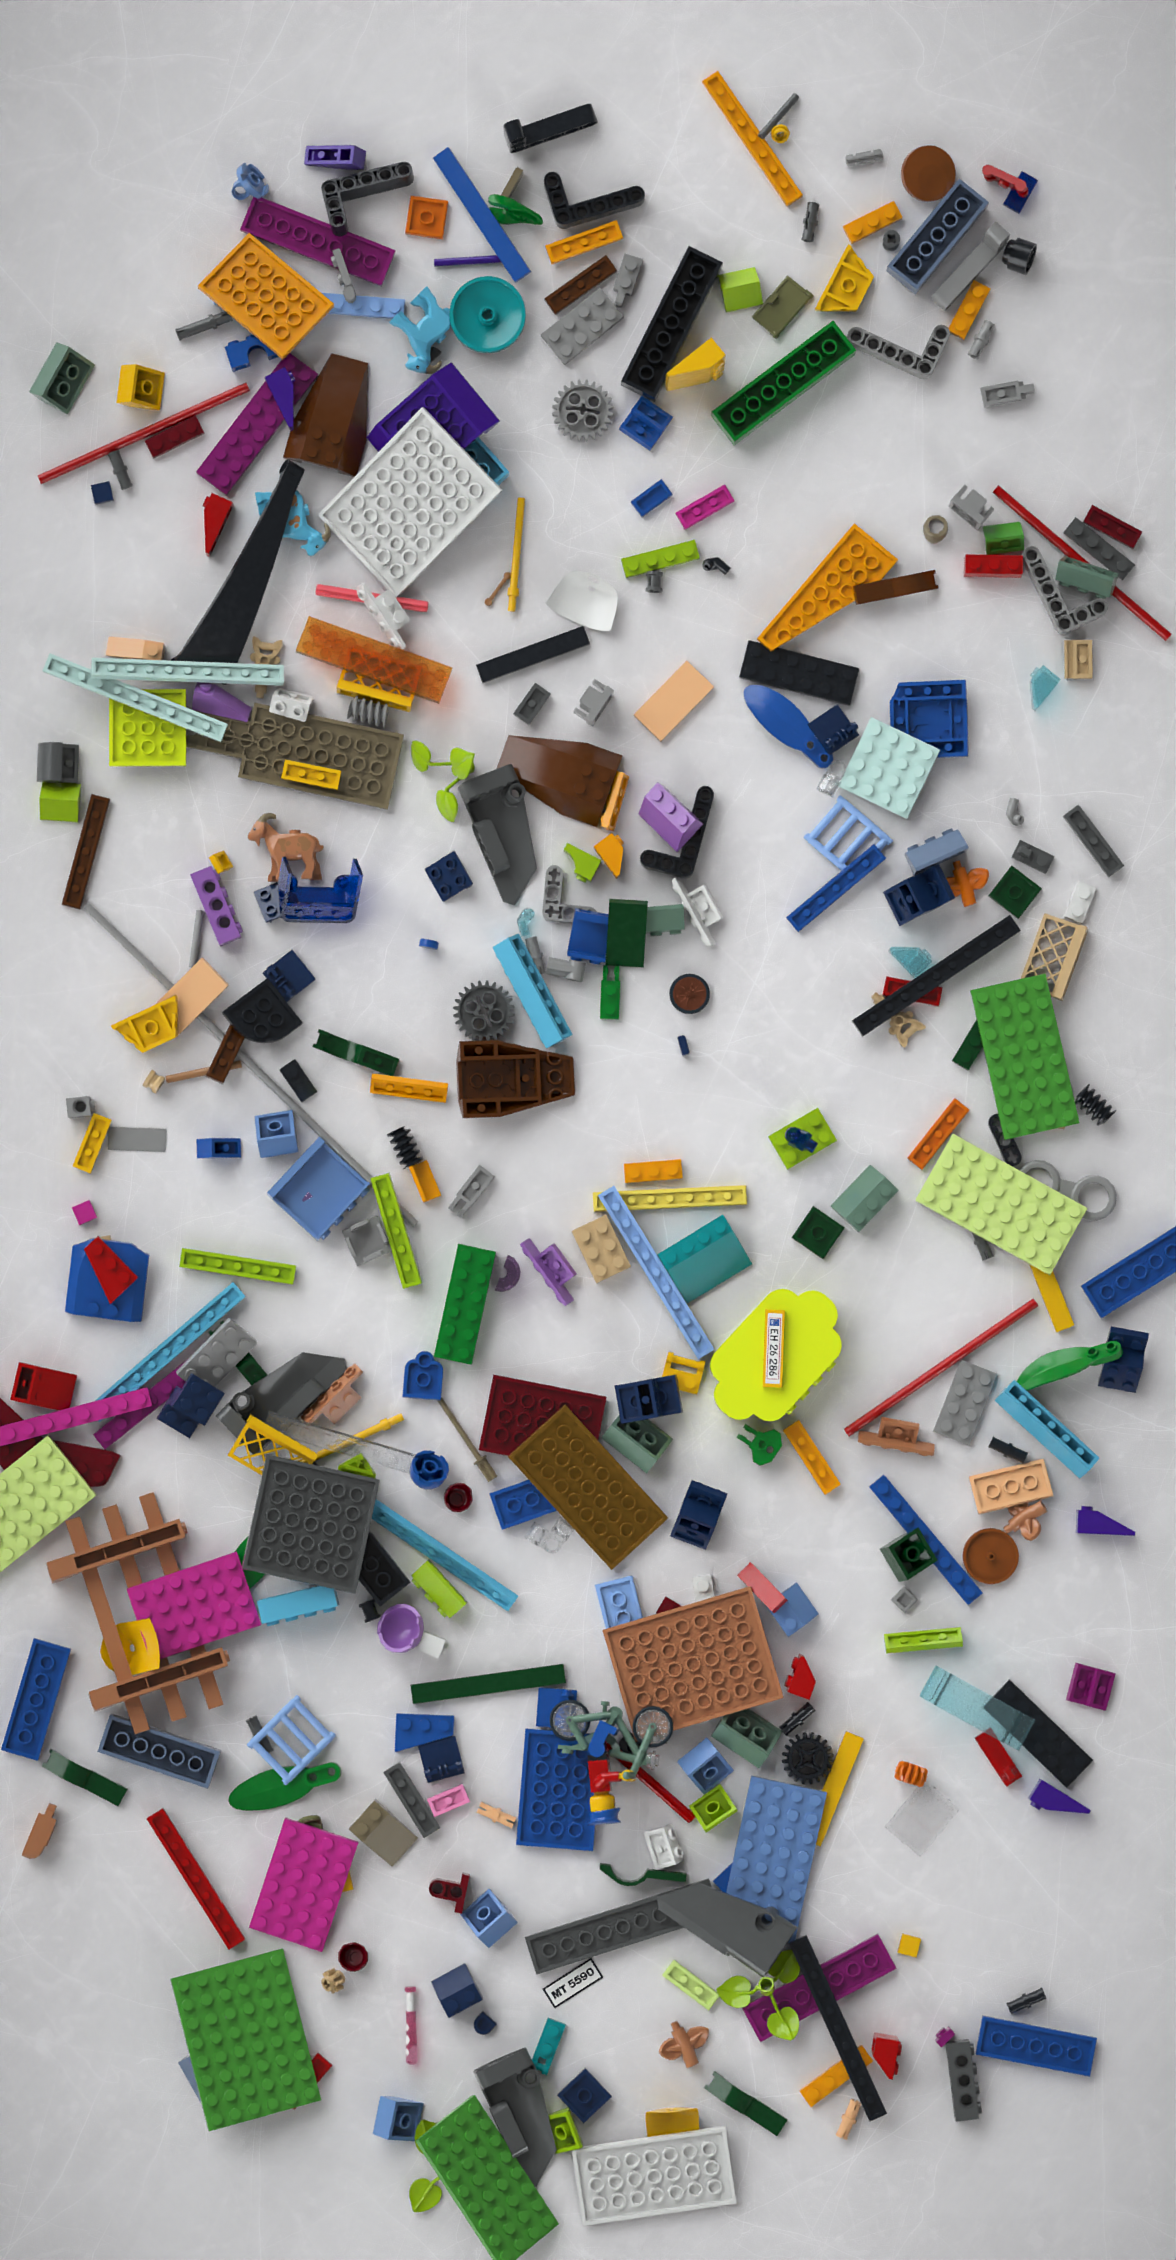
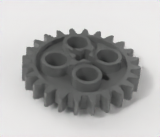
(499, 1004)

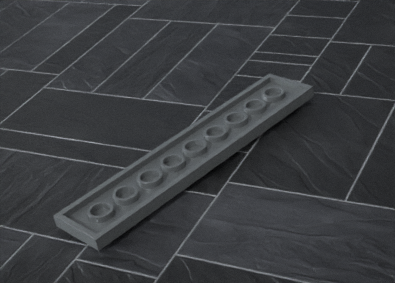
(600, 1933)

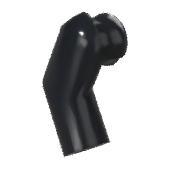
(715, 563)

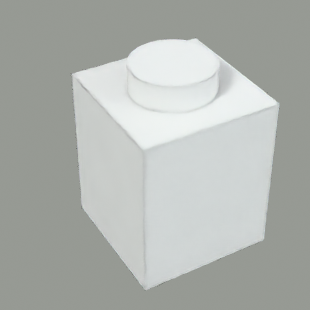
(432, 1645)

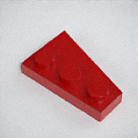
(109, 1269)

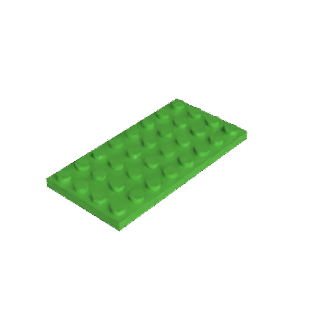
(1024, 1056)
(487, 2181)

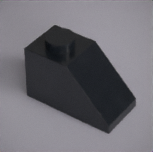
(298, 1080)

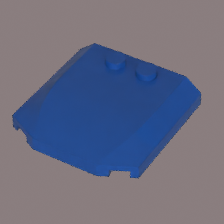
(933, 714)
(86, 1294)

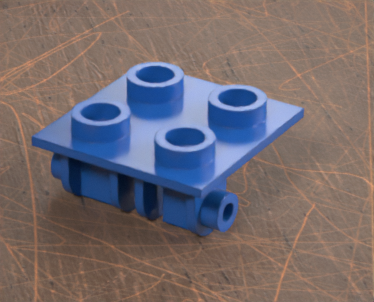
(547, 1700)

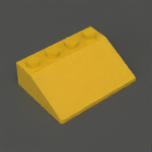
(697, 368)

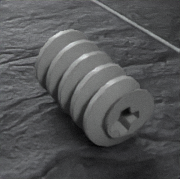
(368, 711)

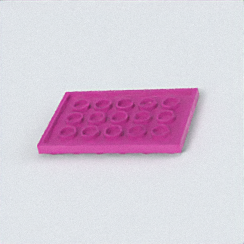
(196, 1604)
(303, 1884)

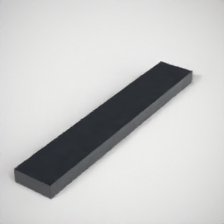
(533, 654)

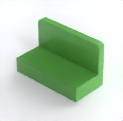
(1003, 538)

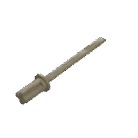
(481, 1462)

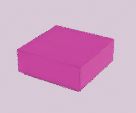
(84, 1212)

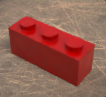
(993, 566)

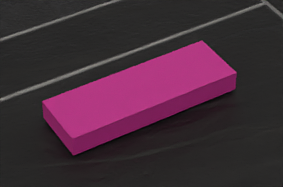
(704, 507)

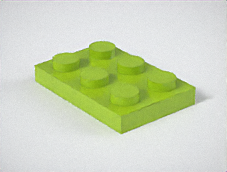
(814, 1124)

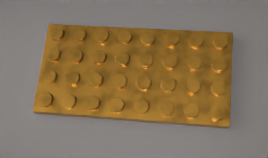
(588, 1487)

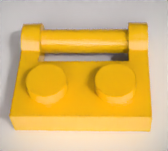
(686, 1381)

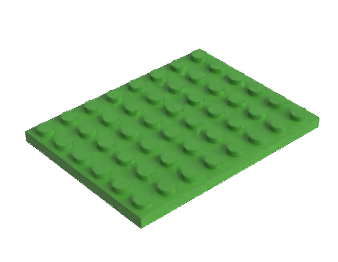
(245, 2039)

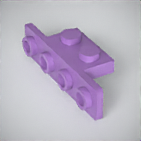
(552, 1267)

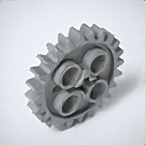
(580, 427)

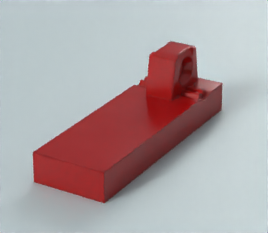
(998, 1758)

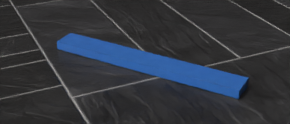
(482, 214)

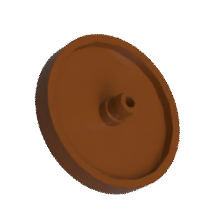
(928, 173)
(990, 1556)

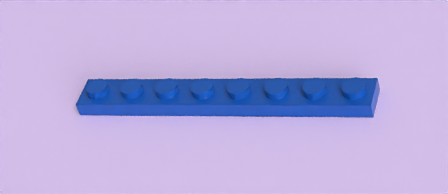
(910, 1520)

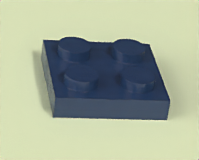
(584, 2095)

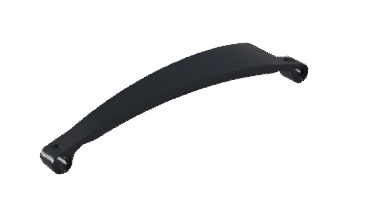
(231, 615)

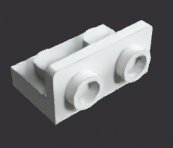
(290, 704)
(664, 1846)

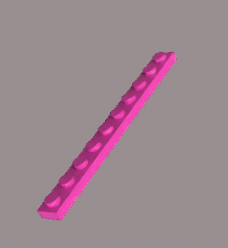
(75, 1416)

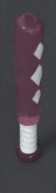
(411, 2034)

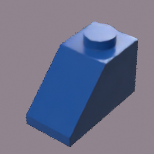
(218, 1148)

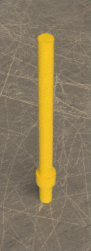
(513, 591)
(384, 1424)

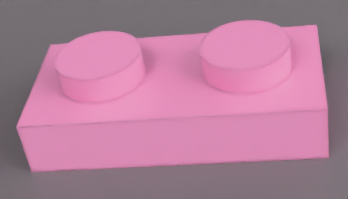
(448, 1800)

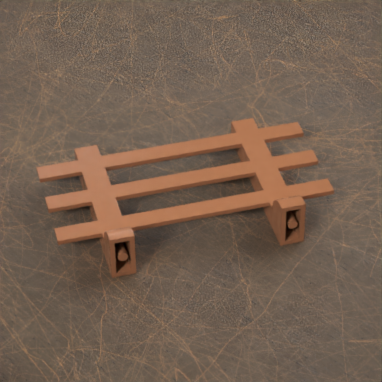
(123, 1549)

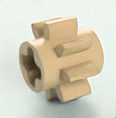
(333, 1980)

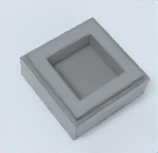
(904, 1599)

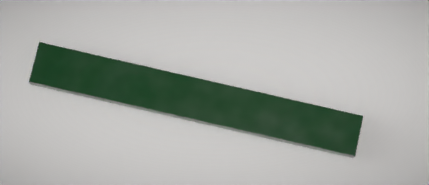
(488, 1683)

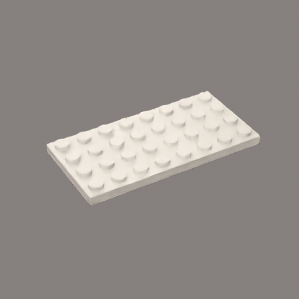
(654, 2175)

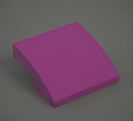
(1090, 1686)

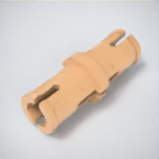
(496, 1815)
(848, 2119)

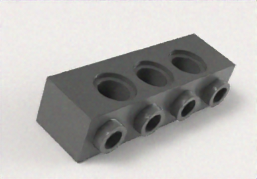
(962, 2111)

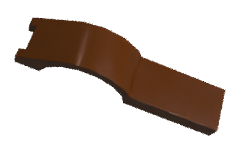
(894, 587)

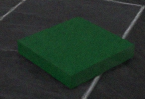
(1014, 892)
(818, 1232)

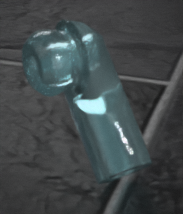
(523, 921)

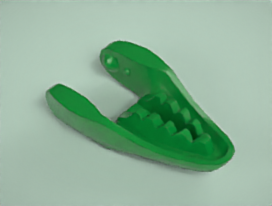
(513, 212)

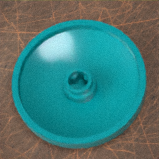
(487, 314)

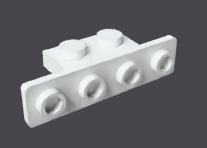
(387, 613)
(701, 907)

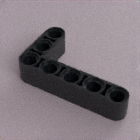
(548, 129)
(360, 189)
(588, 205)
(693, 841)

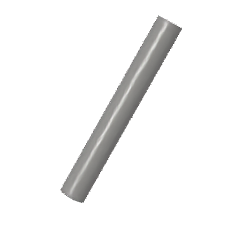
(196, 937)

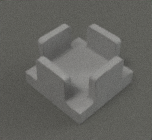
(970, 507)
(594, 702)
(366, 1240)

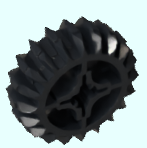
(796, 1746)

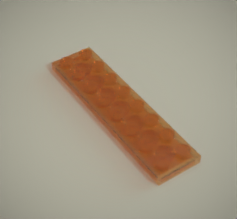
(374, 660)

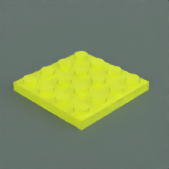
(143, 738)

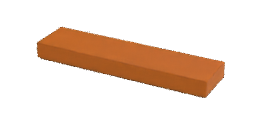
(938, 1134)

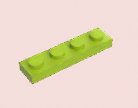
(660, 558)
(923, 1640)

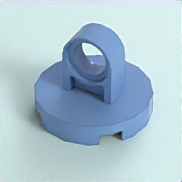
(251, 180)

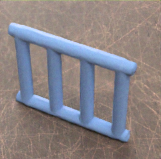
(856, 815)
(268, 1730)

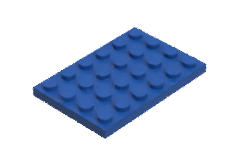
(554, 1794)

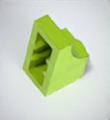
(585, 864)

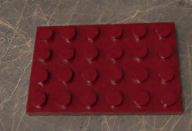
(521, 1407)

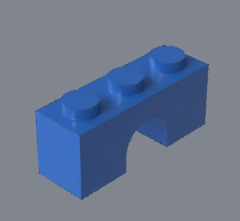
(239, 352)

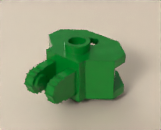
(760, 1443)

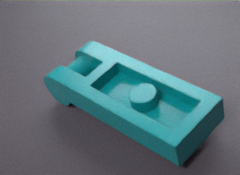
(548, 2044)

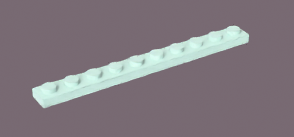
(187, 671)
(136, 698)

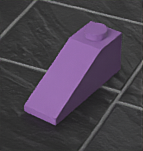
(216, 701)

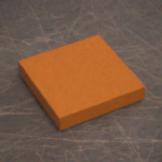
(426, 217)

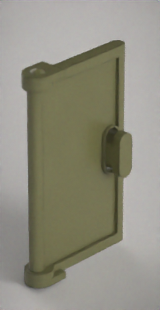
(787, 302)

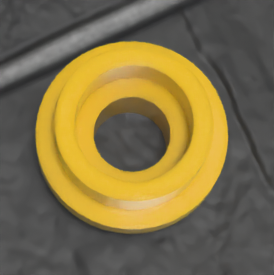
(780, 138)

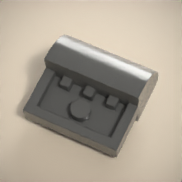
(57, 762)

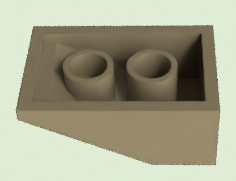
(383, 1833)

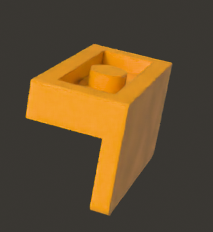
(425, 1181)

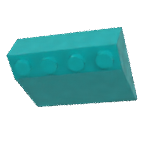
(704, 1259)

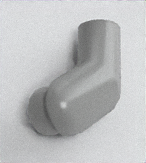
(1012, 813)

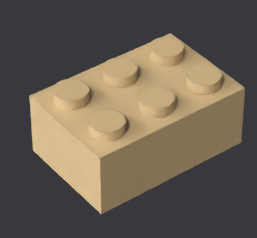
(601, 1249)

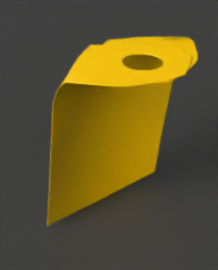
(141, 1658)
(667, 2122)

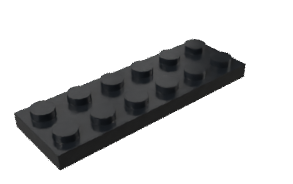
(799, 673)
(1046, 1739)

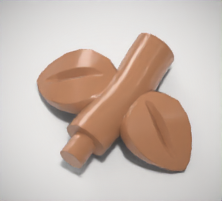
(1025, 1519)
(684, 2043)

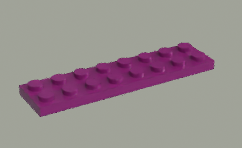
(315, 240)
(252, 430)
(844, 1975)

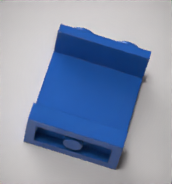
(588, 936)

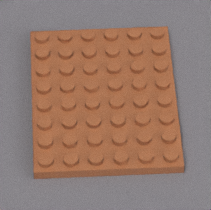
(695, 1660)

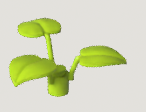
(462, 766)
(737, 1994)
(422, 2193)

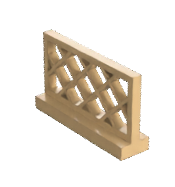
(1070, 957)

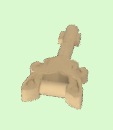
(259, 658)
(898, 1021)

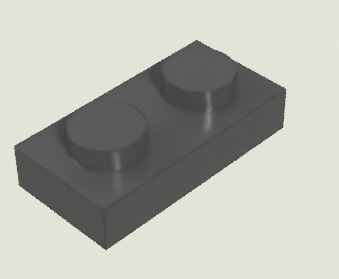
(532, 703)

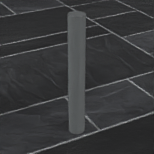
(778, 116)

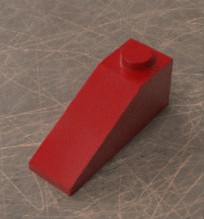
(215, 516)

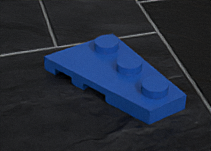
(421, 1729)

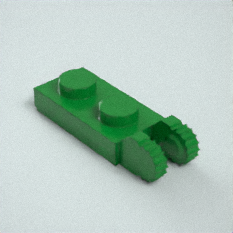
(610, 995)

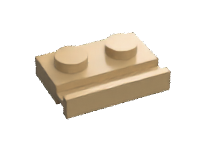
(1078, 659)

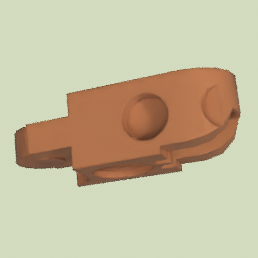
(40, 1833)

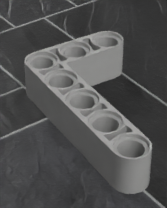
(991, 245)
(900, 352)
(1055, 597)

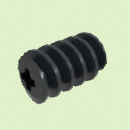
(1094, 1105)
(405, 1147)

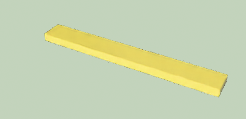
(679, 1198)

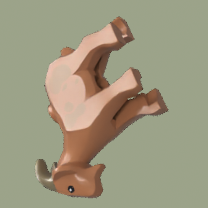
(292, 846)

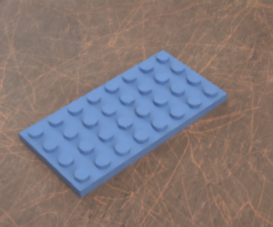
(776, 1846)

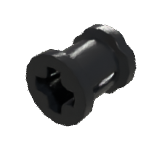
(369, 1610)

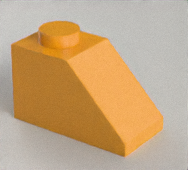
(611, 853)

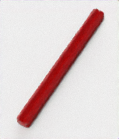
(659, 1790)

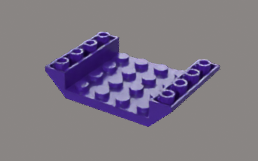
(449, 401)

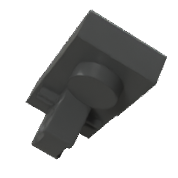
(1033, 856)

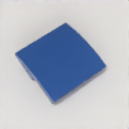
(645, 423)

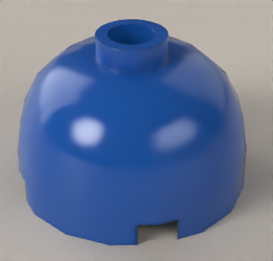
(428, 1470)

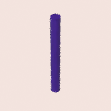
(466, 260)

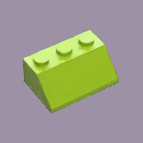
(438, 1589)

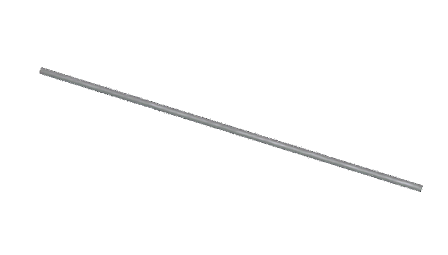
(243, 1057)

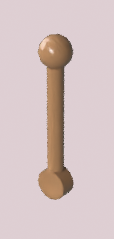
(488, 601)

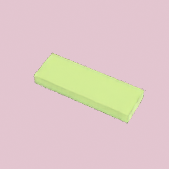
(691, 1984)

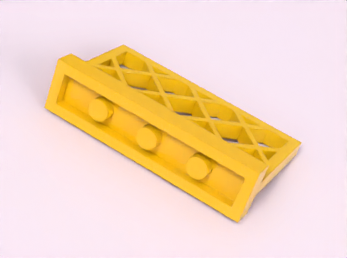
(371, 693)
(276, 1437)

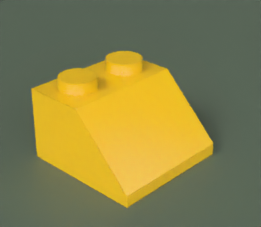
(140, 387)

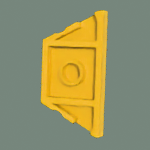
(846, 284)
(151, 1025)

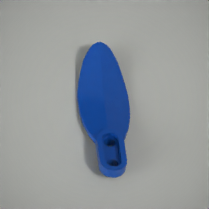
(785, 722)

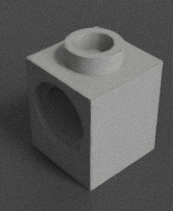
(72, 1103)

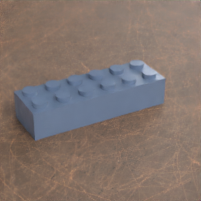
(937, 236)
(160, 1751)

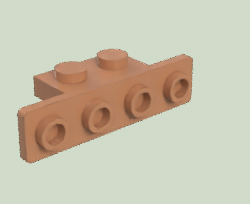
(336, 1399)
(897, 1435)

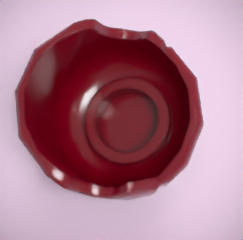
(458, 1497)
(353, 1957)

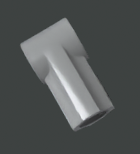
(570, 969)

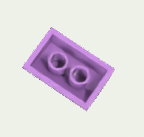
(669, 816)

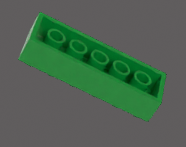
(465, 1304)

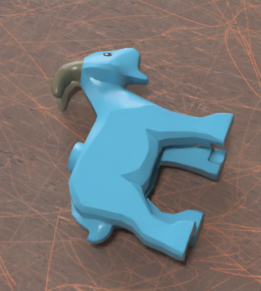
(425, 333)

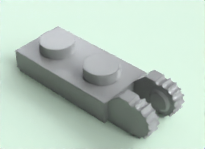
(343, 277)
(472, 1189)

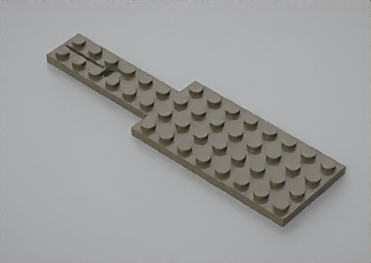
(264, 743)

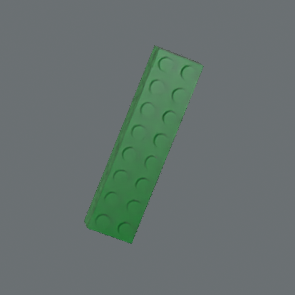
(783, 383)

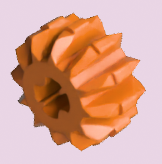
(911, 1773)

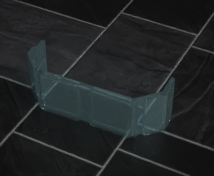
(977, 1708)

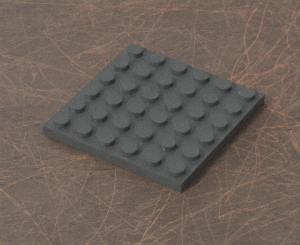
(310, 1524)

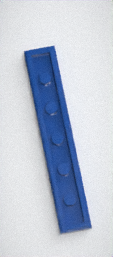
(836, 887)

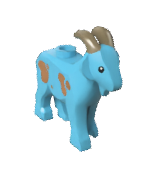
(297, 525)

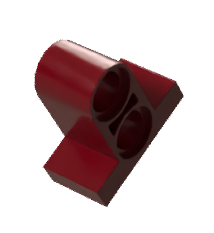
(446, 1893)

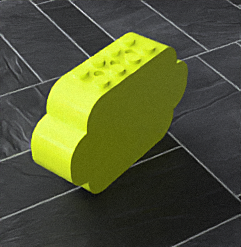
(807, 1352)

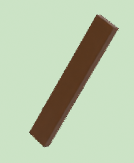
(86, 851)

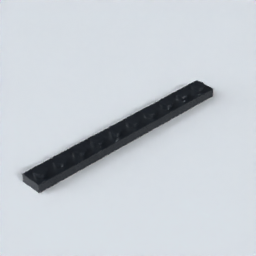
(936, 975)
(838, 2028)

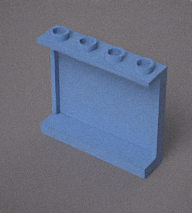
(330, 1183)

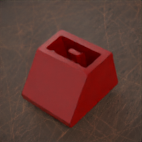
(802, 1680)
(885, 2051)

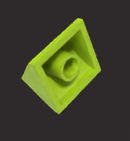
(740, 289)
(60, 801)
(713, 1808)
(564, 2131)

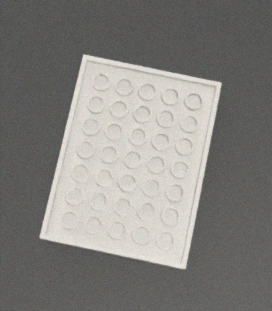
(410, 502)

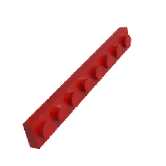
(196, 1878)

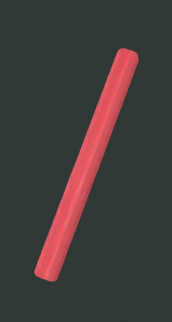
(350, 594)

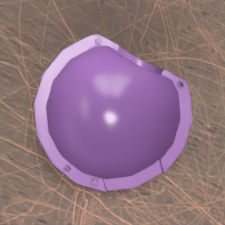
(400, 1628)

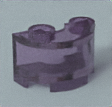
(512, 1277)

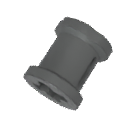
(891, 246)
(654, 582)

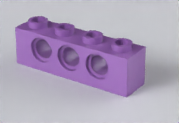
(200, 880)

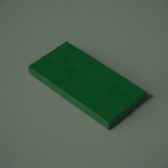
(626, 933)

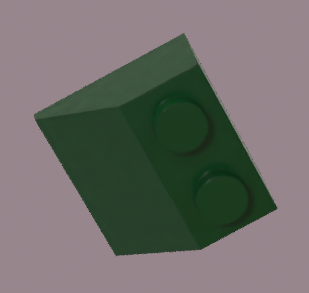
(908, 1554)

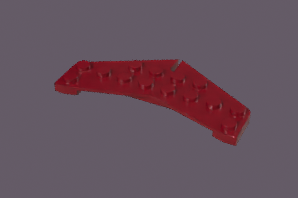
(92, 1463)

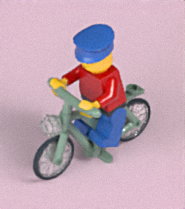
(650, 1727)

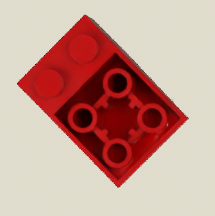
(43, 1387)

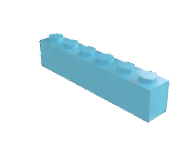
(532, 991)
(1047, 1429)

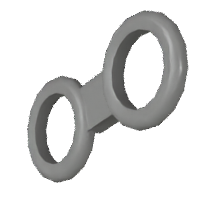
(1073, 1189)

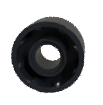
(1019, 255)

